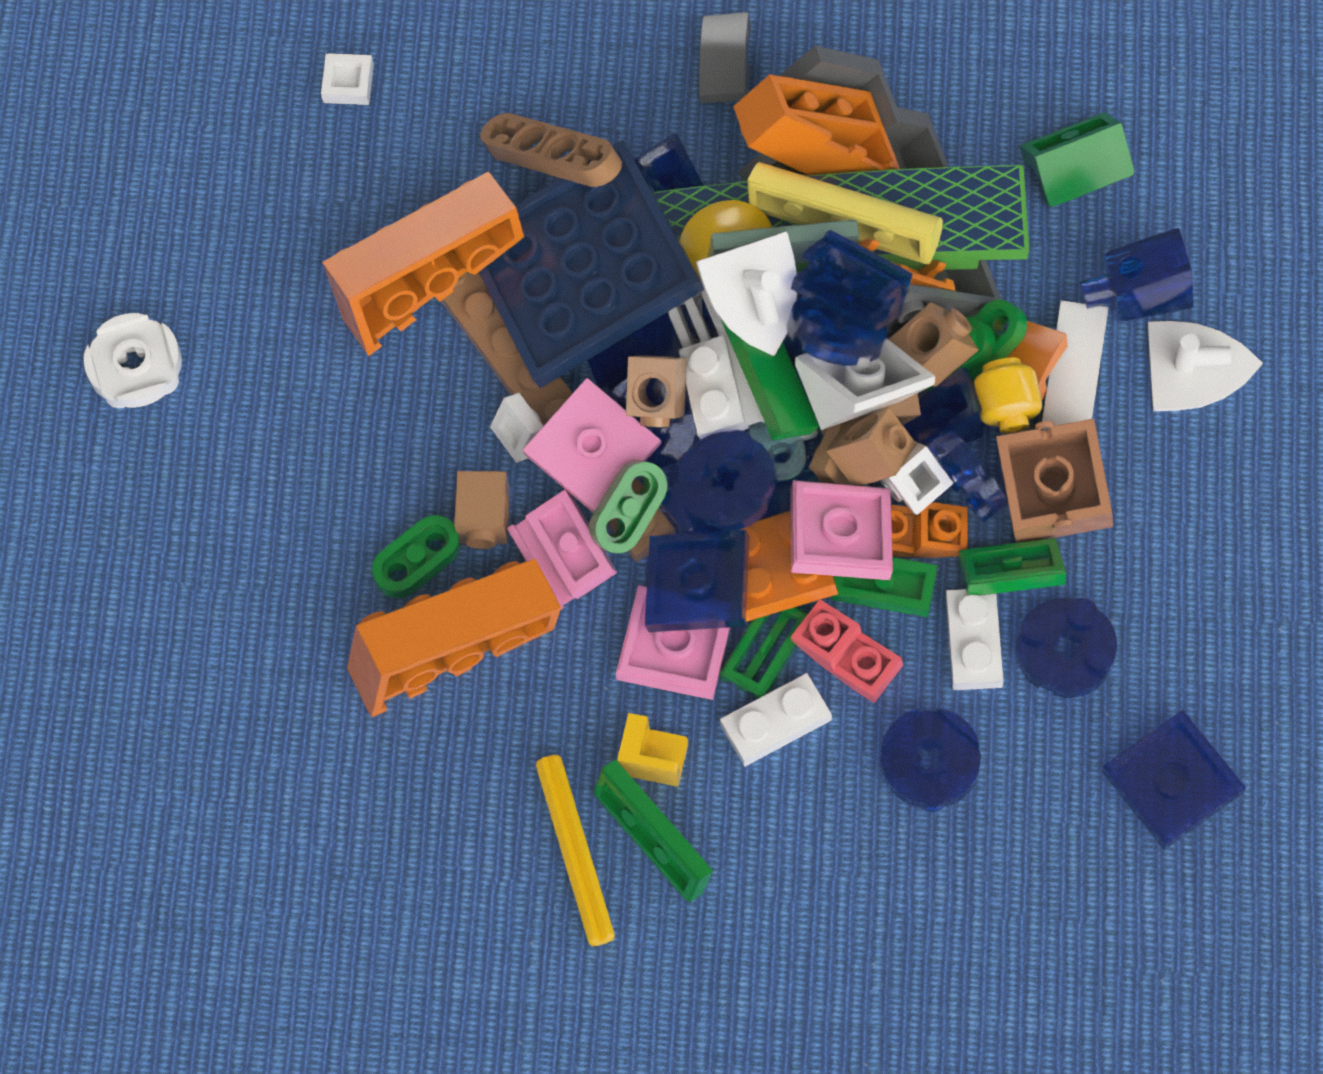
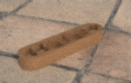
(555, 141)

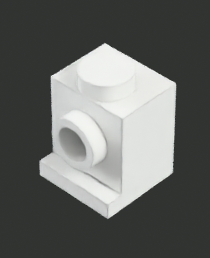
(918, 480)

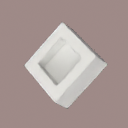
(347, 79)
(516, 425)

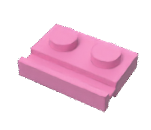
(563, 548)

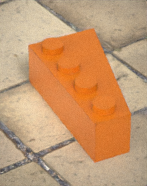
(420, 258)
(449, 632)

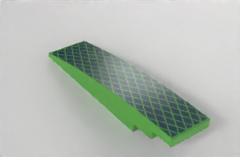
(978, 205)

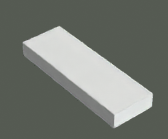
(1075, 375)

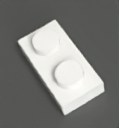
(974, 640)
(775, 719)

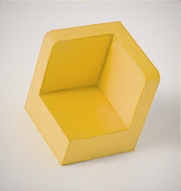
(651, 753)

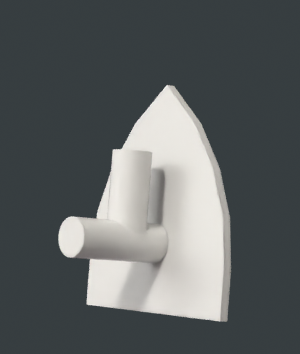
(753, 289)
(1195, 365)

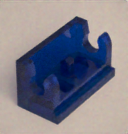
(853, 282)

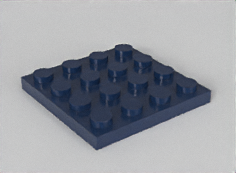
(588, 270)

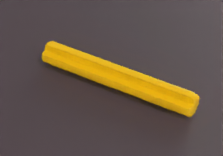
(575, 850)

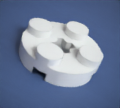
(136, 386)

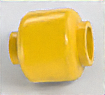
(1008, 394)

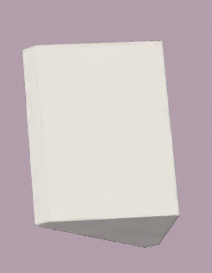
(852, 391)

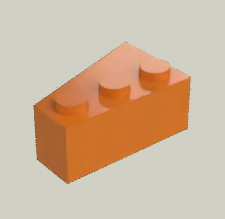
(815, 126)

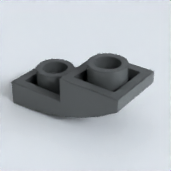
(724, 57)

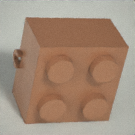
(1055, 481)

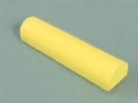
(811, 201)

